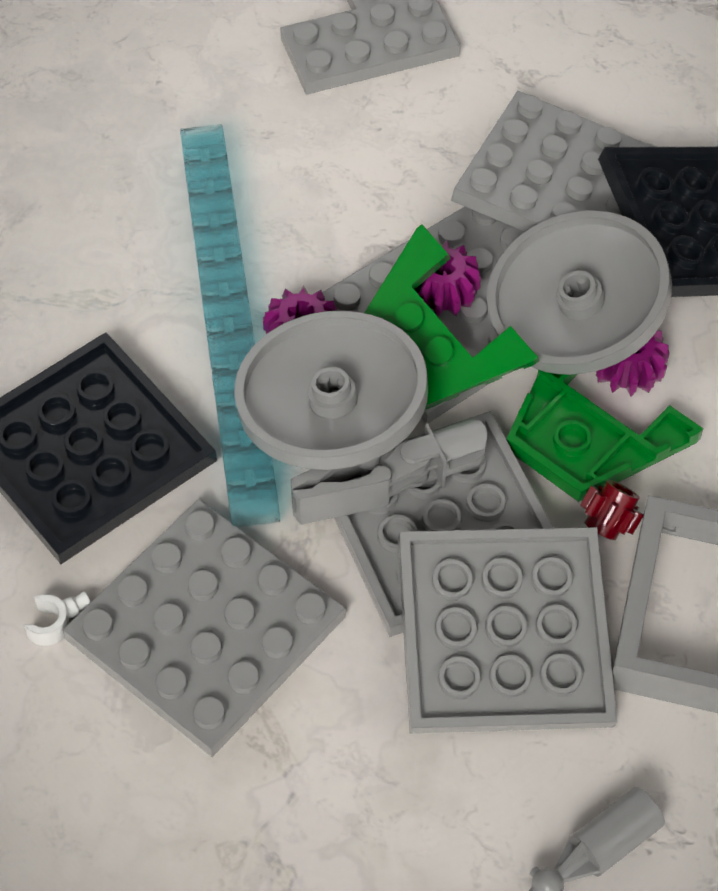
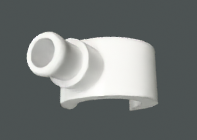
(63, 608)

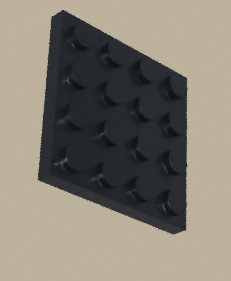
(677, 202)
(92, 447)

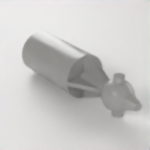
(603, 841)

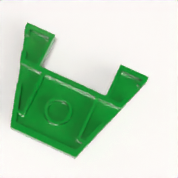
(447, 362)
(585, 446)

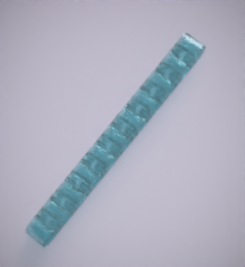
(227, 320)

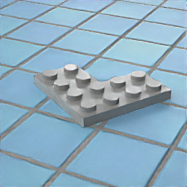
(368, 42)

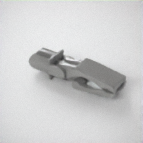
(369, 486)

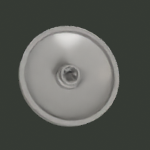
(581, 290)
(331, 390)

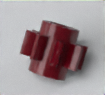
(612, 509)

